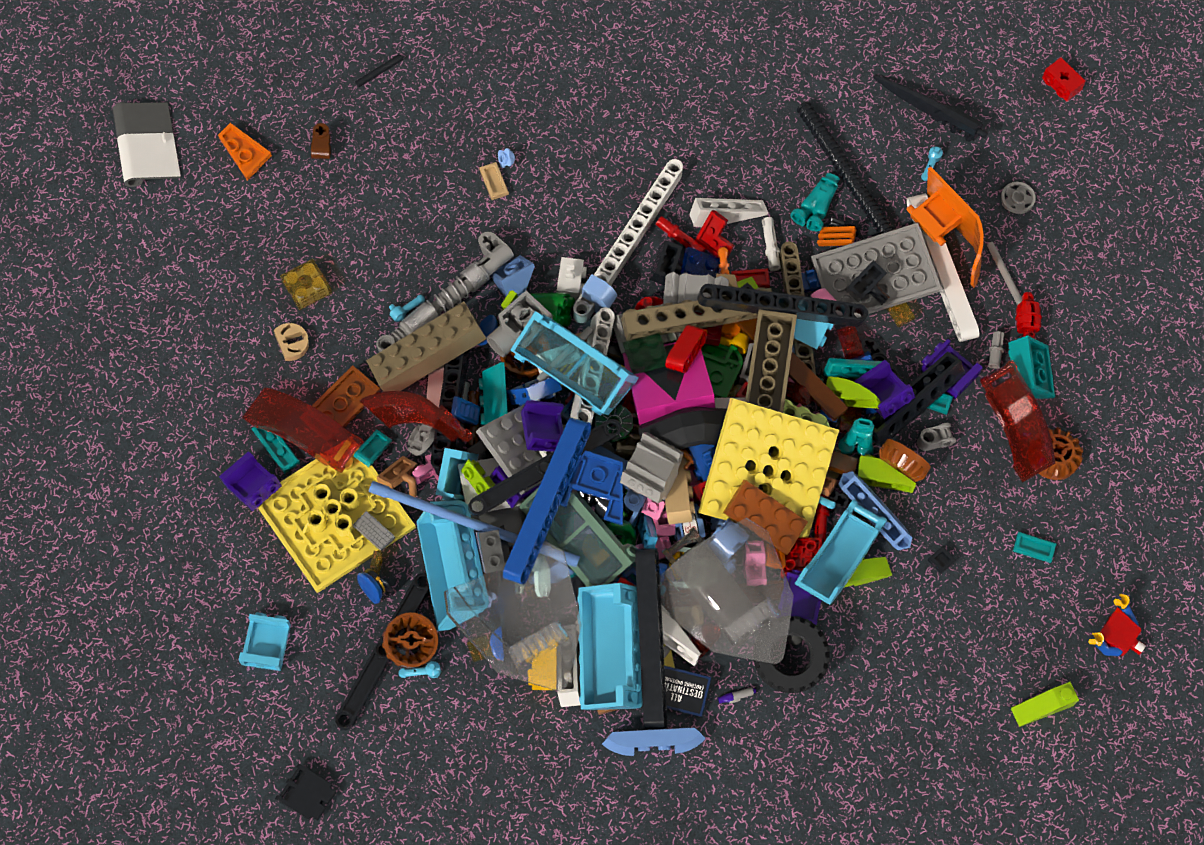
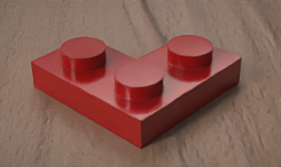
(710, 234)

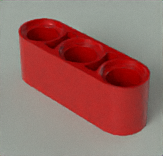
(686, 348)

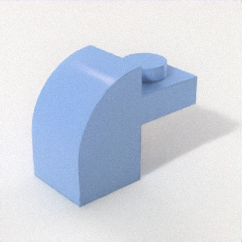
(598, 292)

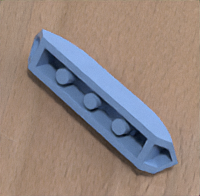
(893, 529)
(625, 742)

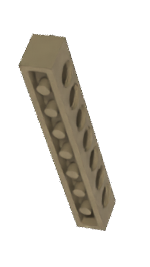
(634, 329)

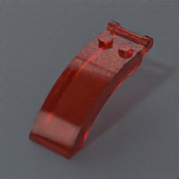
(408, 407)
(1021, 422)
(302, 426)

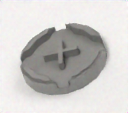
(421, 439)

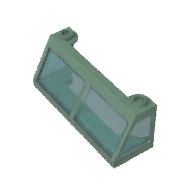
(585, 534)

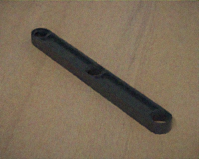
(532, 474)
(376, 662)

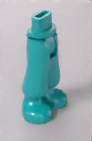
(816, 203)
(859, 434)

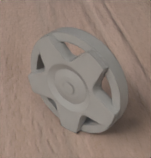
(1018, 198)

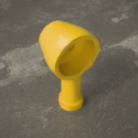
(740, 341)

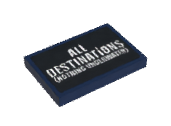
(686, 691)

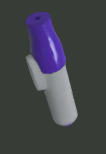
(736, 696)

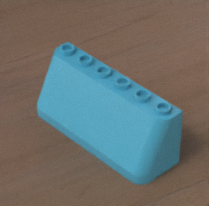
(448, 556)
(609, 647)

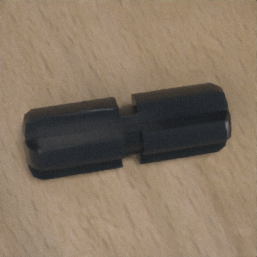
(835, 222)

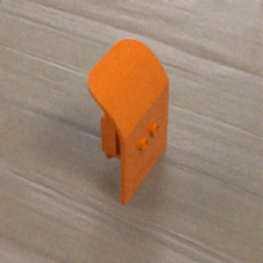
(947, 211)

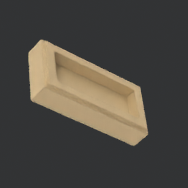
(494, 181)

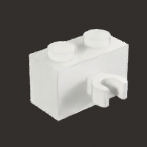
(571, 276)

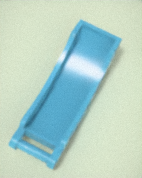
(840, 554)

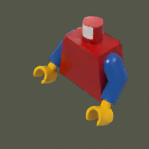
(1119, 631)

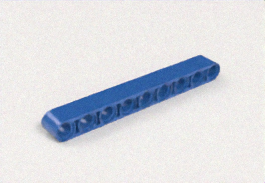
(547, 501)

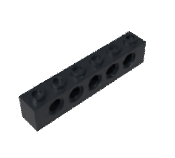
(927, 389)

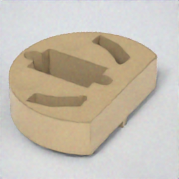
(295, 350)

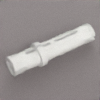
(772, 250)

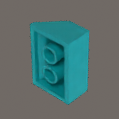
(1034, 365)
(494, 393)

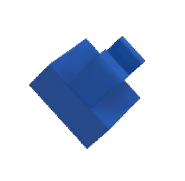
(810, 281)

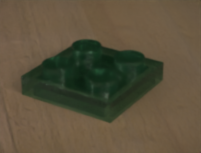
(645, 353)

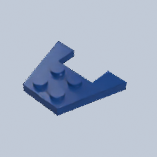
(600, 478)

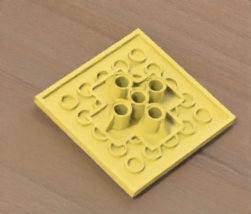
(799, 448)
(324, 549)

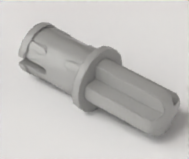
(996, 350)

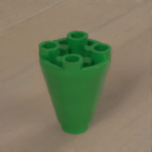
(558, 304)

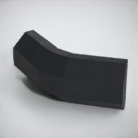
(687, 427)

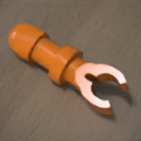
(723, 253)

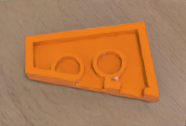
(244, 150)

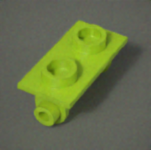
(474, 474)

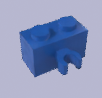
(703, 458)

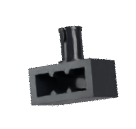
(666, 262)
(868, 284)

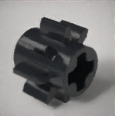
(842, 499)

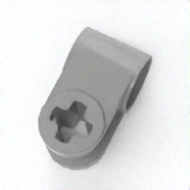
(939, 436)

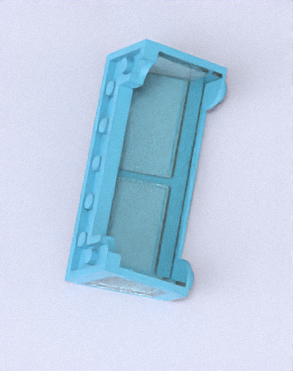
(573, 363)

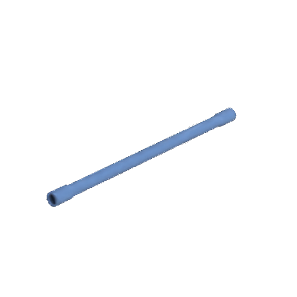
(386, 492)

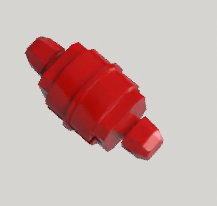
(1028, 316)

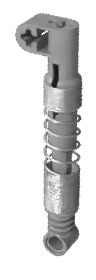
(469, 281)

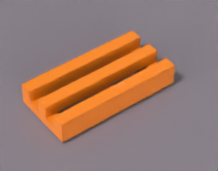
(837, 233)

